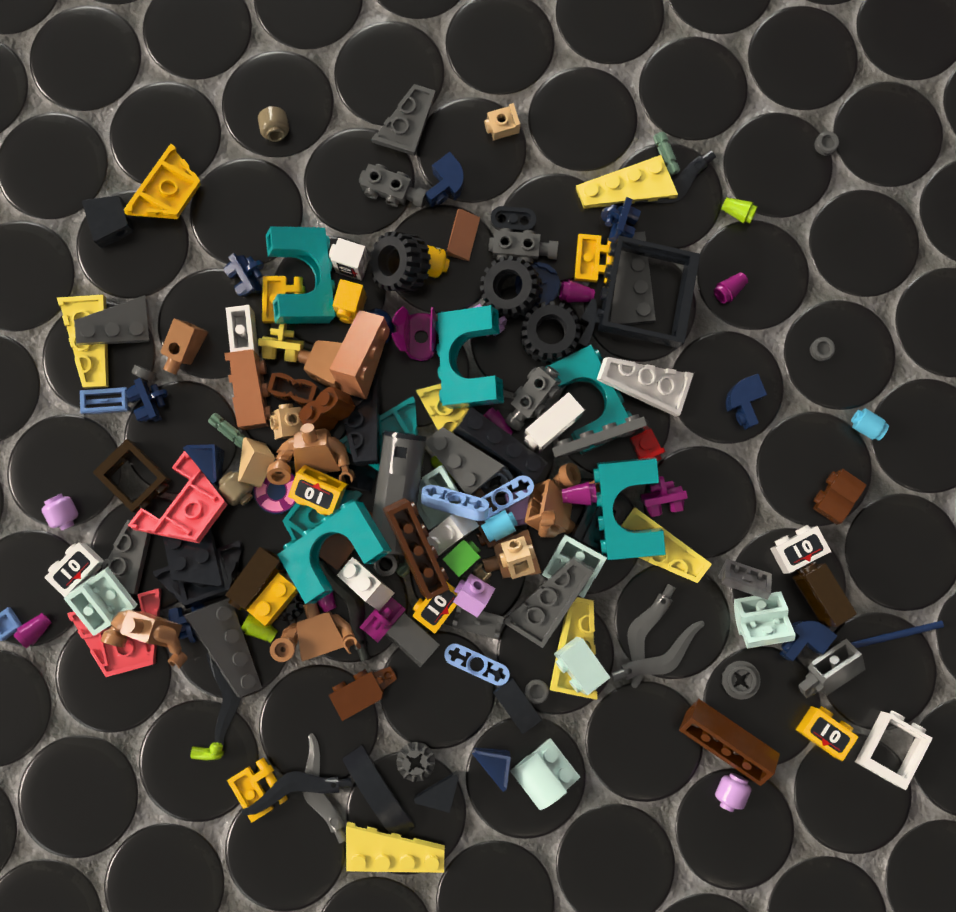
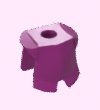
(408, 326)

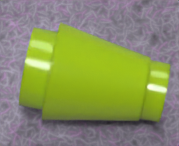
(740, 209)
(256, 629)

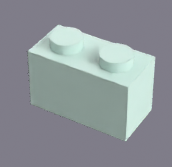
(581, 666)

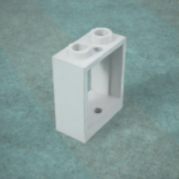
(552, 423)
(912, 759)

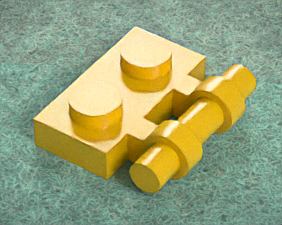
(588, 257)
(277, 285)
(248, 789)

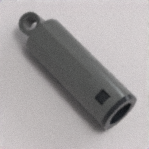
(397, 479)

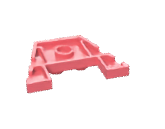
(191, 511)
(135, 654)

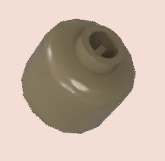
(273, 123)
(234, 491)

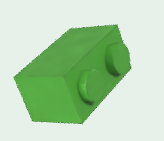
(462, 557)

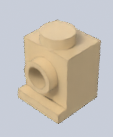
(502, 129)

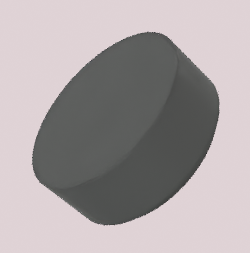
(826, 143)
(822, 349)
(143, 373)
(536, 691)

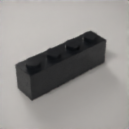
(499, 445)

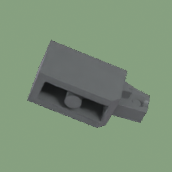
(832, 669)

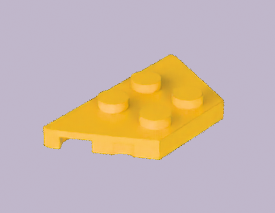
(165, 189)

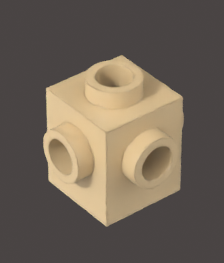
(285, 421)
(517, 557)

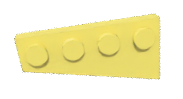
(640, 182)
(89, 359)
(439, 414)
(678, 558)
(579, 623)
(381, 852)

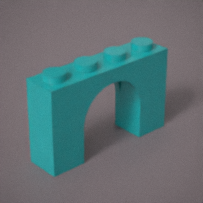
(312, 247)
(453, 331)
(585, 367)
(612, 479)
(302, 556)

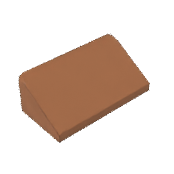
(463, 235)

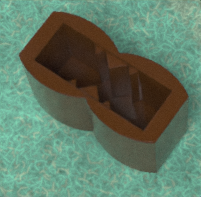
(287, 389)
(327, 409)
(839, 496)

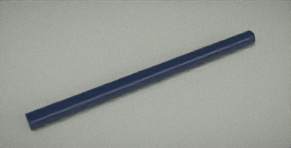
(897, 634)

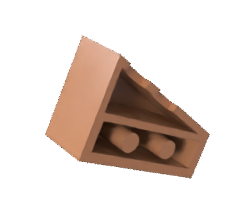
(360, 354)
(249, 389)

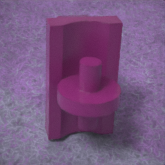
(663, 493)
(381, 621)

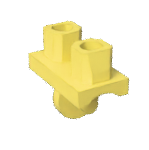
(270, 344)

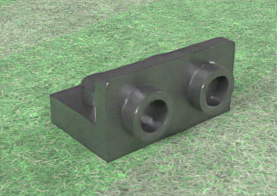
(746, 579)

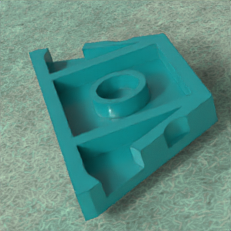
(398, 419)
(304, 517)

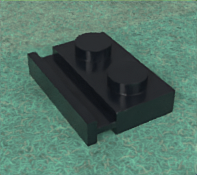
(587, 526)

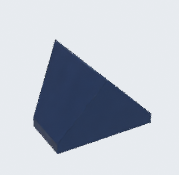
(208, 459)
(495, 763)

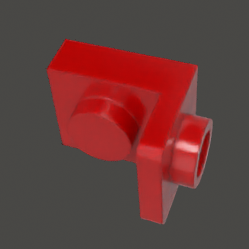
(647, 445)

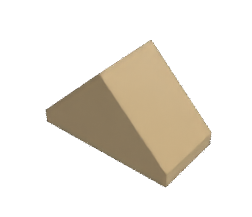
(254, 462)

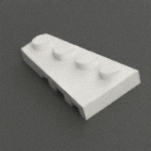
(653, 385)

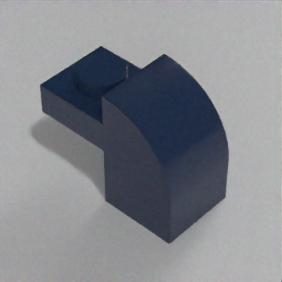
(450, 179)
(742, 396)
(808, 633)

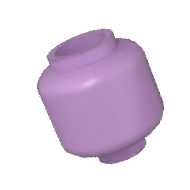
(60, 512)
(733, 792)

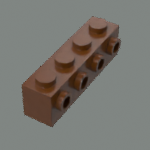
(416, 549)
(730, 742)

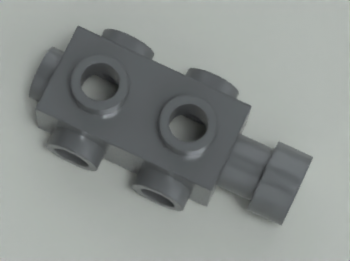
(383, 186)
(516, 245)
(536, 396)

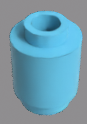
(869, 424)
(499, 526)

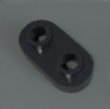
(513, 217)

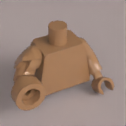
(312, 449)
(546, 507)
(147, 629)
(315, 635)

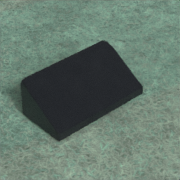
(363, 480)

